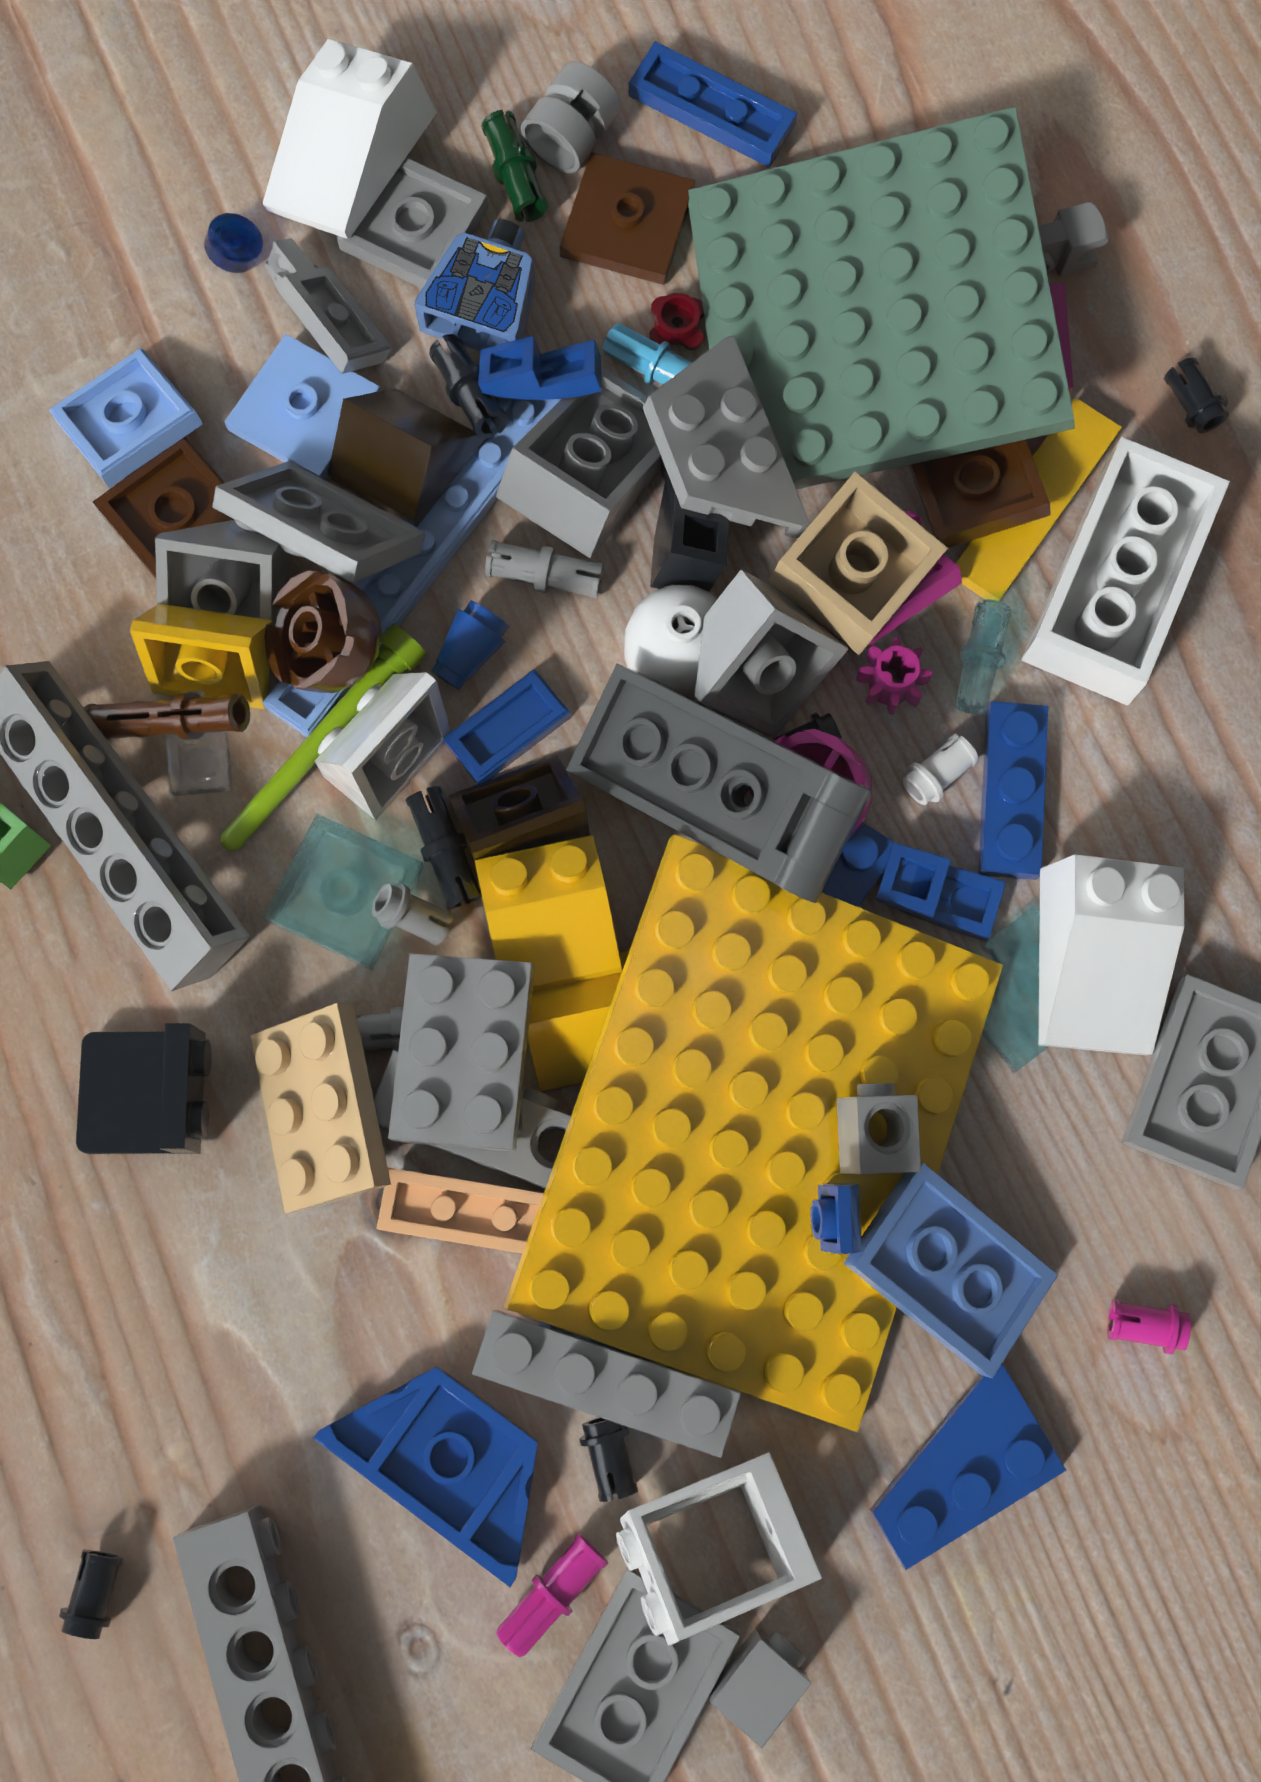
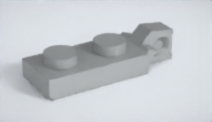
(326, 309)

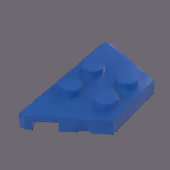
(446, 1463)

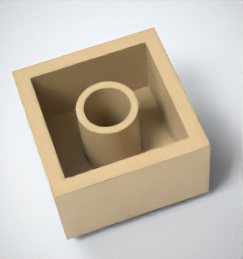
(856, 563)

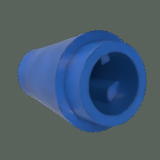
(469, 644)

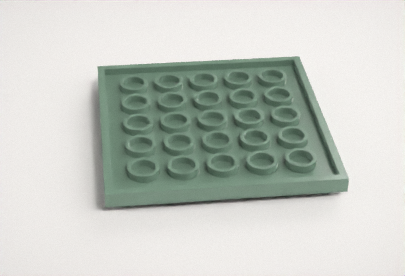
(888, 299)

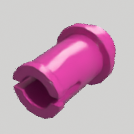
(1150, 1325)

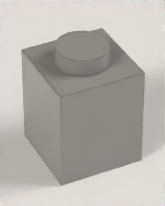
(761, 1685)

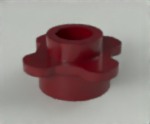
(677, 307)

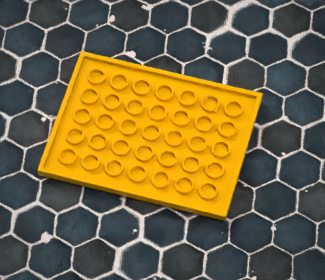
(716, 1118)

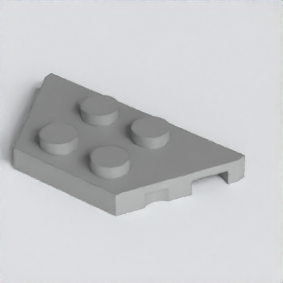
(722, 443)

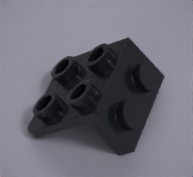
(143, 1091)

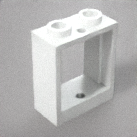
(776, 1526)

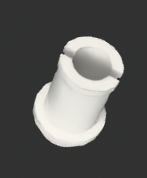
(929, 779)

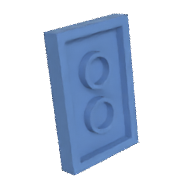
(951, 1269)

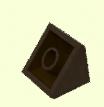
(398, 452)
(521, 810)

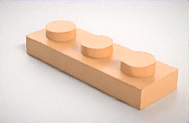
(458, 1210)

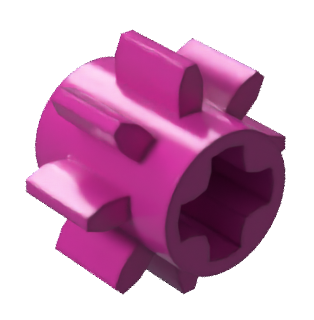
(907, 669)

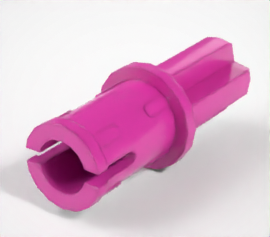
(550, 1596)

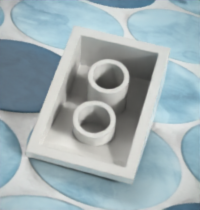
(346, 136)
(386, 741)
(1107, 952)

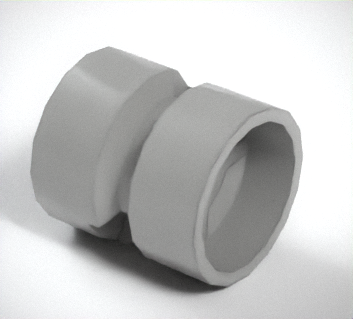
(570, 117)

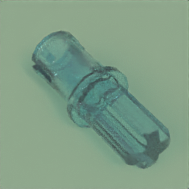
(982, 656)

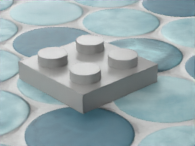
(415, 222)

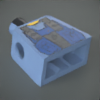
(480, 289)

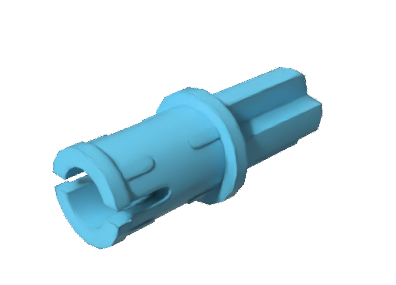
(643, 355)

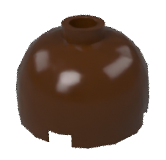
(322, 633)

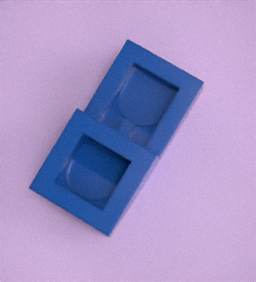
(525, 373)
(940, 893)

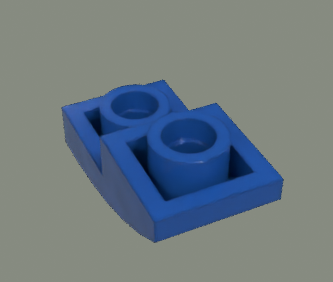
(837, 1218)

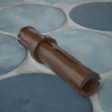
(184, 715)

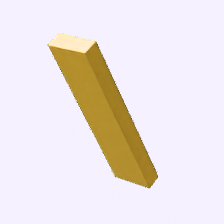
(1063, 465)

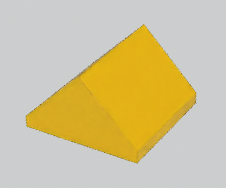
(203, 651)
(566, 1028)

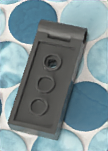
(693, 774)

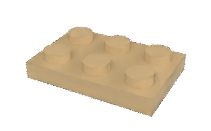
(320, 1108)

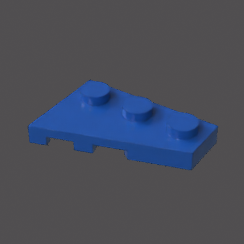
(967, 1471)

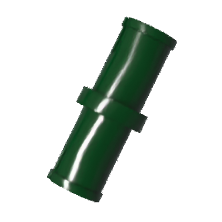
(514, 166)

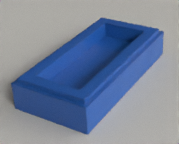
(507, 727)

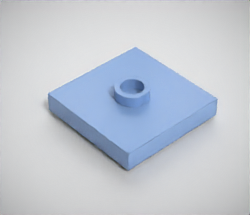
(296, 406)
(125, 417)

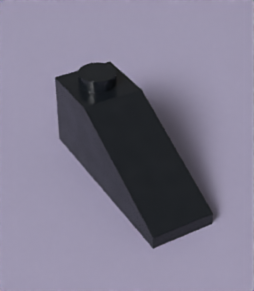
(687, 545)

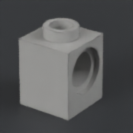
(901, 1145)

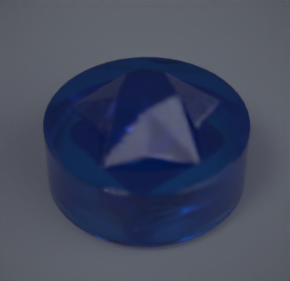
(233, 243)

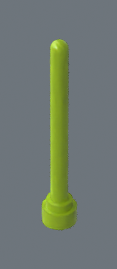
(396, 654)

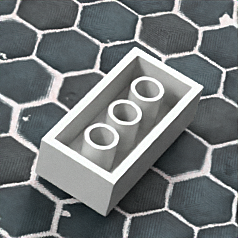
(1125, 571)

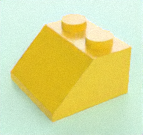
(551, 912)

